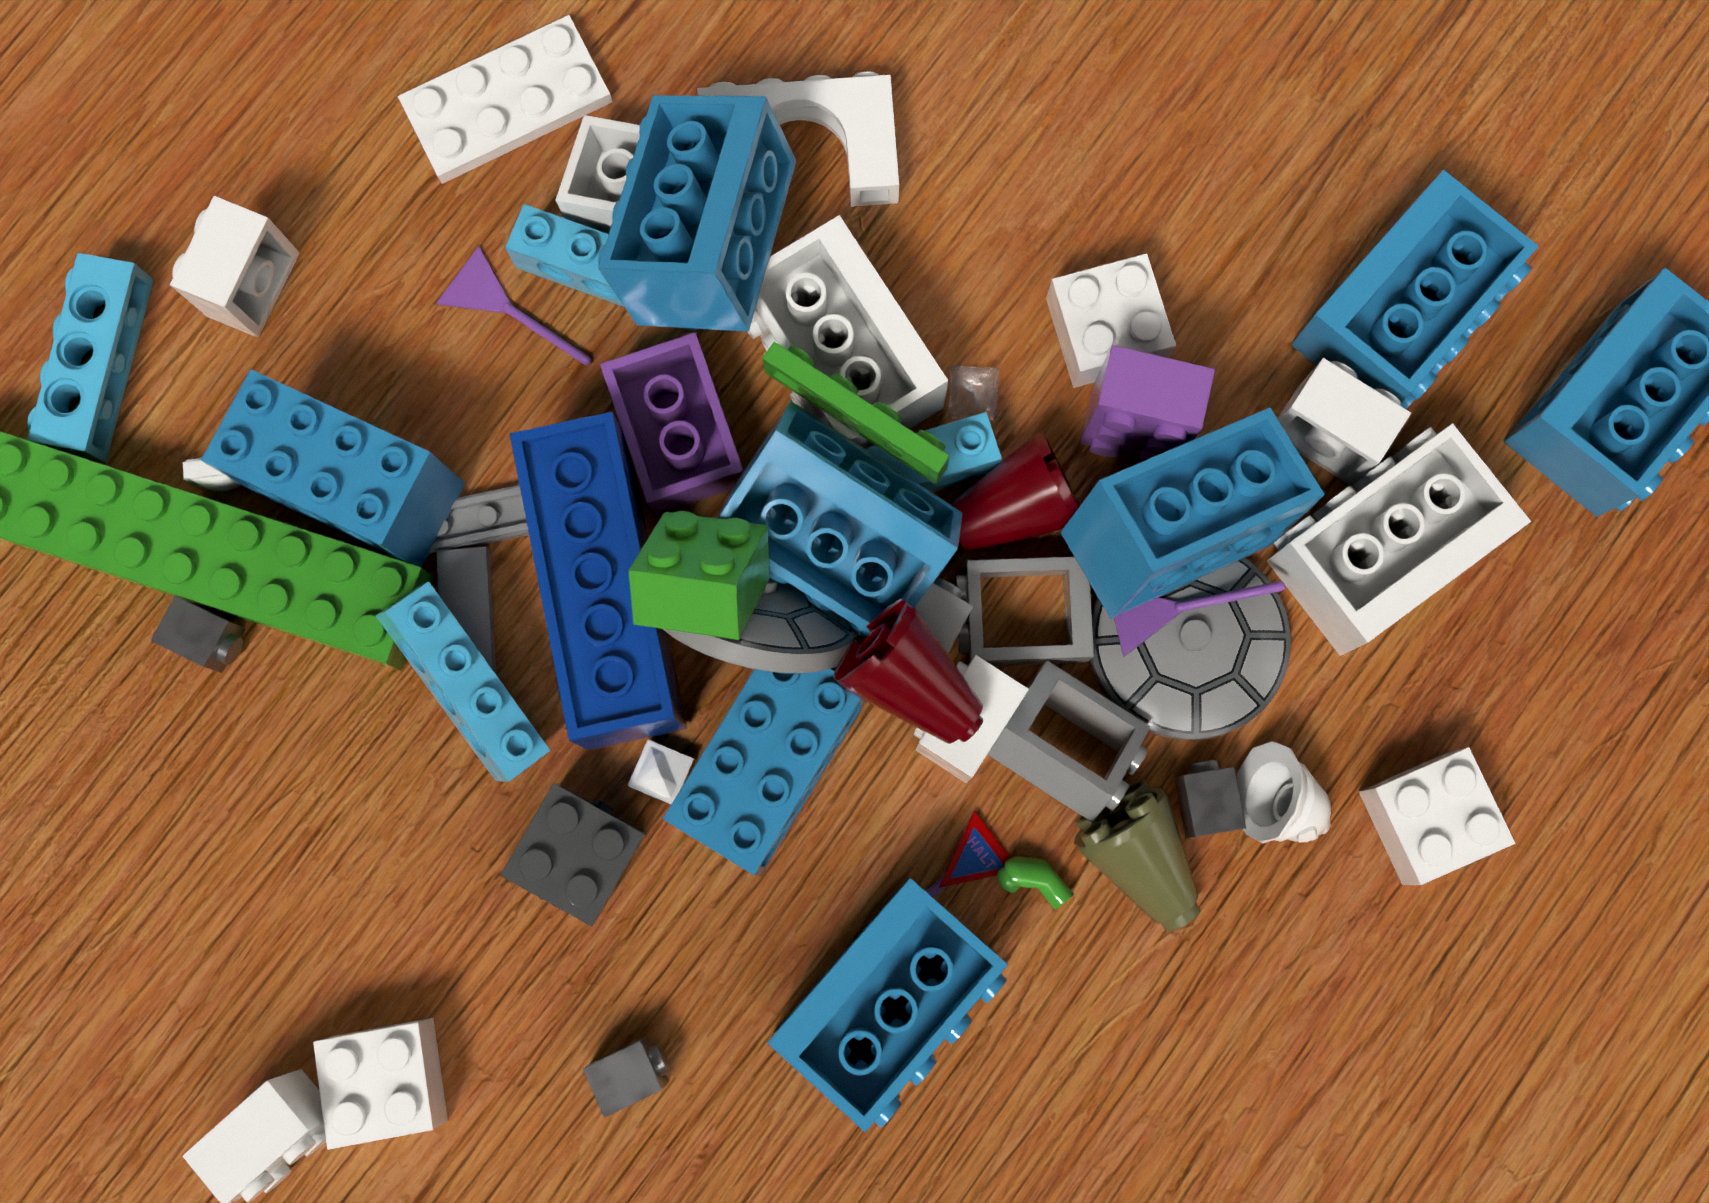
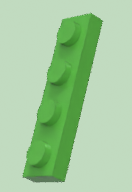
(840, 400)

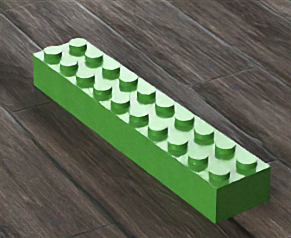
(201, 550)

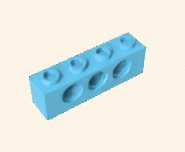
(560, 252)
(103, 379)
(970, 448)
(463, 683)

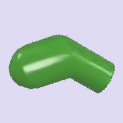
(1037, 874)

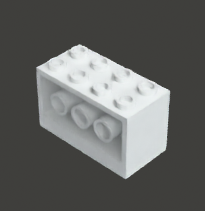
(843, 316)
(1396, 539)

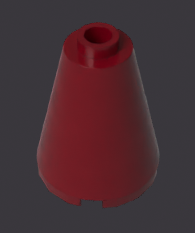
(1017, 498)
(911, 676)

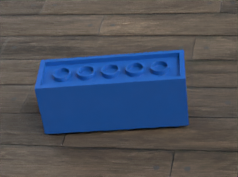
(584, 537)

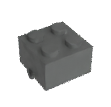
(573, 853)

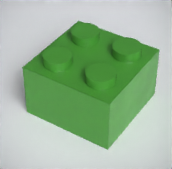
(700, 575)

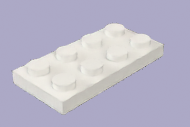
(505, 99)

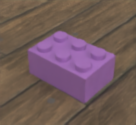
(1145, 404)
(673, 423)

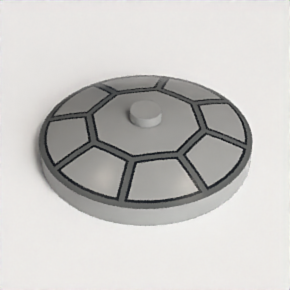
(781, 635)
(1205, 666)

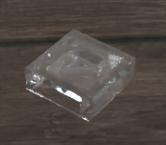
(973, 391)

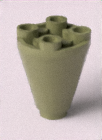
(1143, 854)

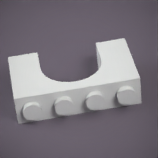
(854, 110)

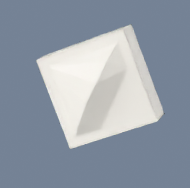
(206, 477)
(661, 772)

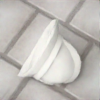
(1281, 797)

